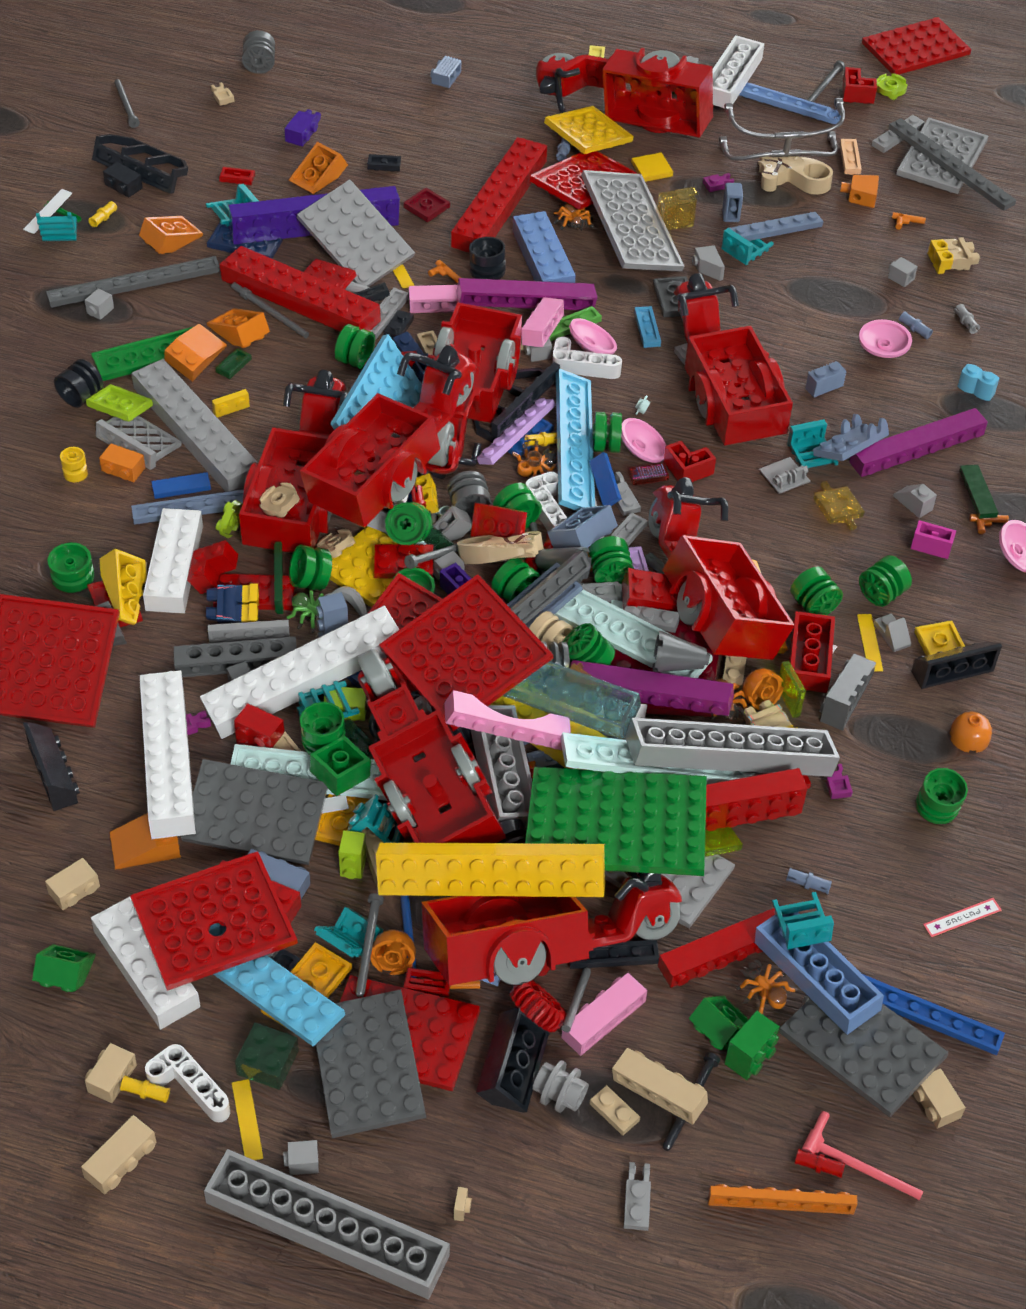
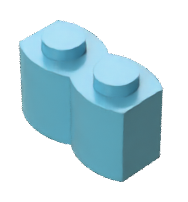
(978, 382)

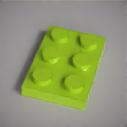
(119, 402)

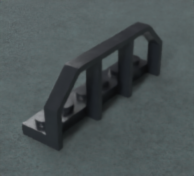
(149, 174)
(524, 399)

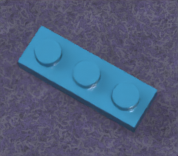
(647, 327)

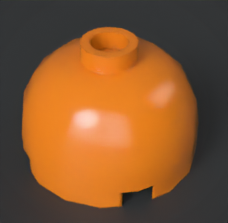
(762, 686)
(971, 732)
(391, 952)

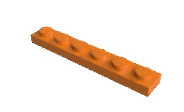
(782, 1200)

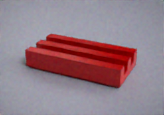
(237, 176)
(426, 985)

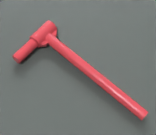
(815, 1144)

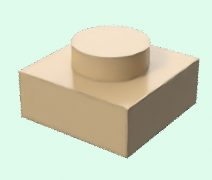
(462, 1204)

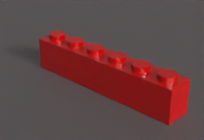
(712, 951)

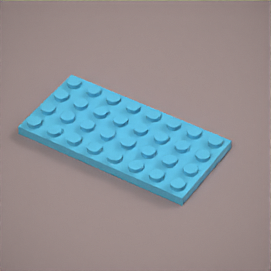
(380, 377)

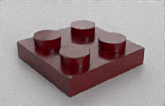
(426, 204)

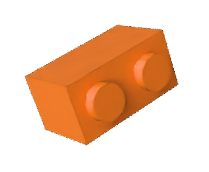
(122, 462)

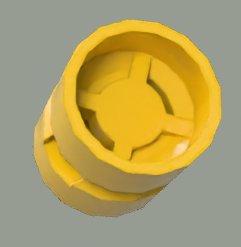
(73, 464)

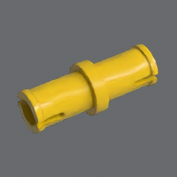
(102, 214)
(543, 439)
(145, 1089)

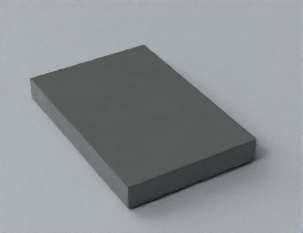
(665, 293)

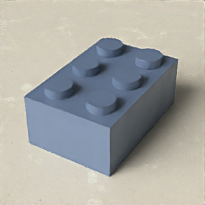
(583, 527)

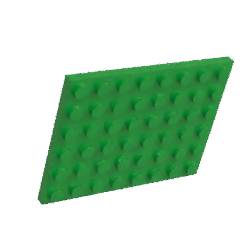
(640, 817)

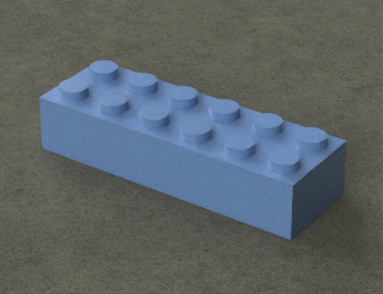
(542, 248)
(823, 976)

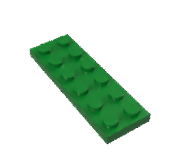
(133, 356)

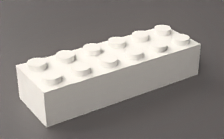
(735, 69)
(171, 559)
(127, 945)

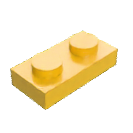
(230, 403)

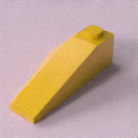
(124, 580)

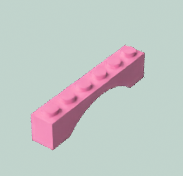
(468, 712)

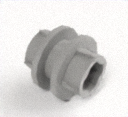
(560, 1086)

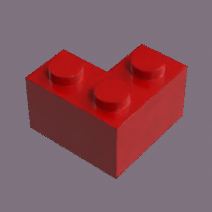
(857, 88)
(689, 464)
(209, 563)
(258, 727)

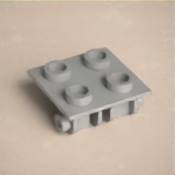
(785, 475)

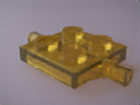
(839, 505)

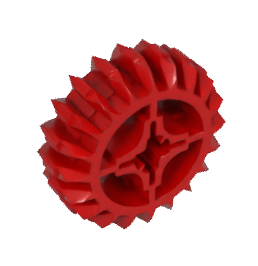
(538, 1005)

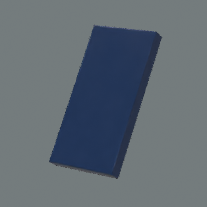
(222, 240)

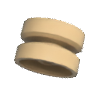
(549, 628)

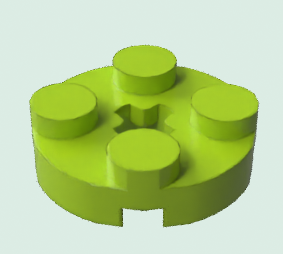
(891, 85)
(230, 519)

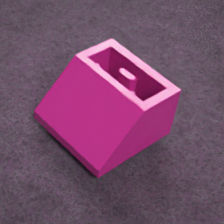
(933, 539)

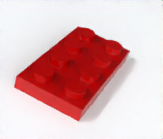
(266, 588)

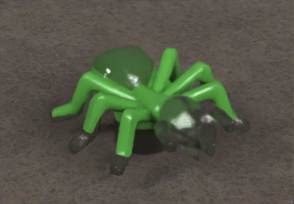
(308, 607)

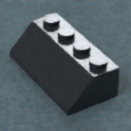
(956, 664)
(51, 766)
(512, 1061)

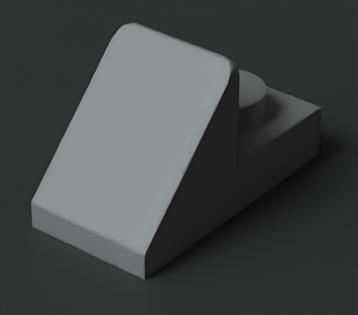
(893, 631)

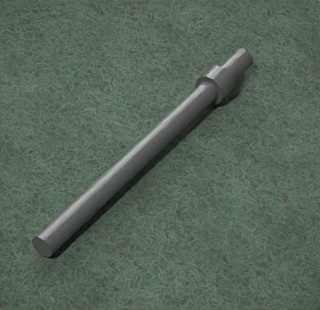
(247, 295)

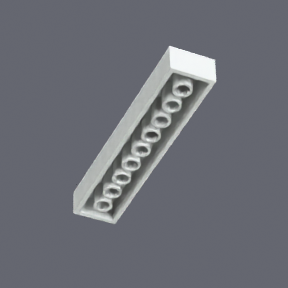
(307, 667)
(166, 755)

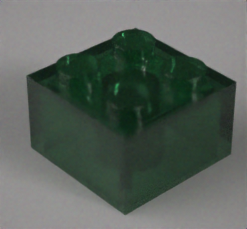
(267, 1056)

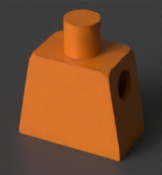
(862, 189)

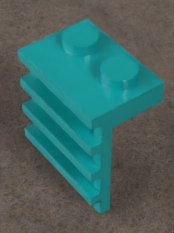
(243, 195)
(58, 227)
(742, 248)
(805, 438)
(311, 697)
(371, 816)
(804, 928)
(347, 933)

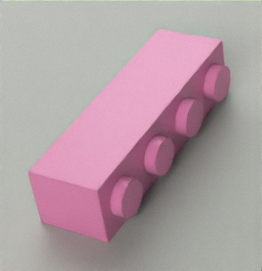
(432, 298)
(542, 322)
(605, 1013)

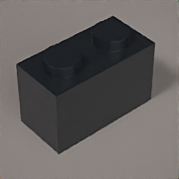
(122, 179)

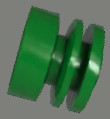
(610, 559)
(885, 580)
(816, 591)
(589, 645)
(321, 725)
(941, 796)

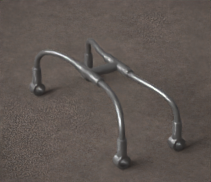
(831, 136)

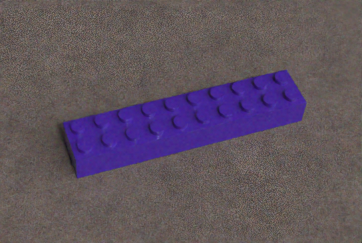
(278, 217)

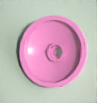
(592, 337)
(885, 338)
(643, 440)
(1013, 543)

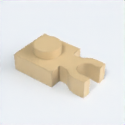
(222, 95)

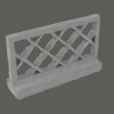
(118, 436)

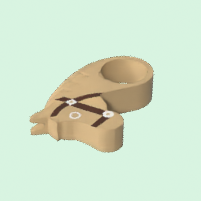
(796, 170)
(494, 549)

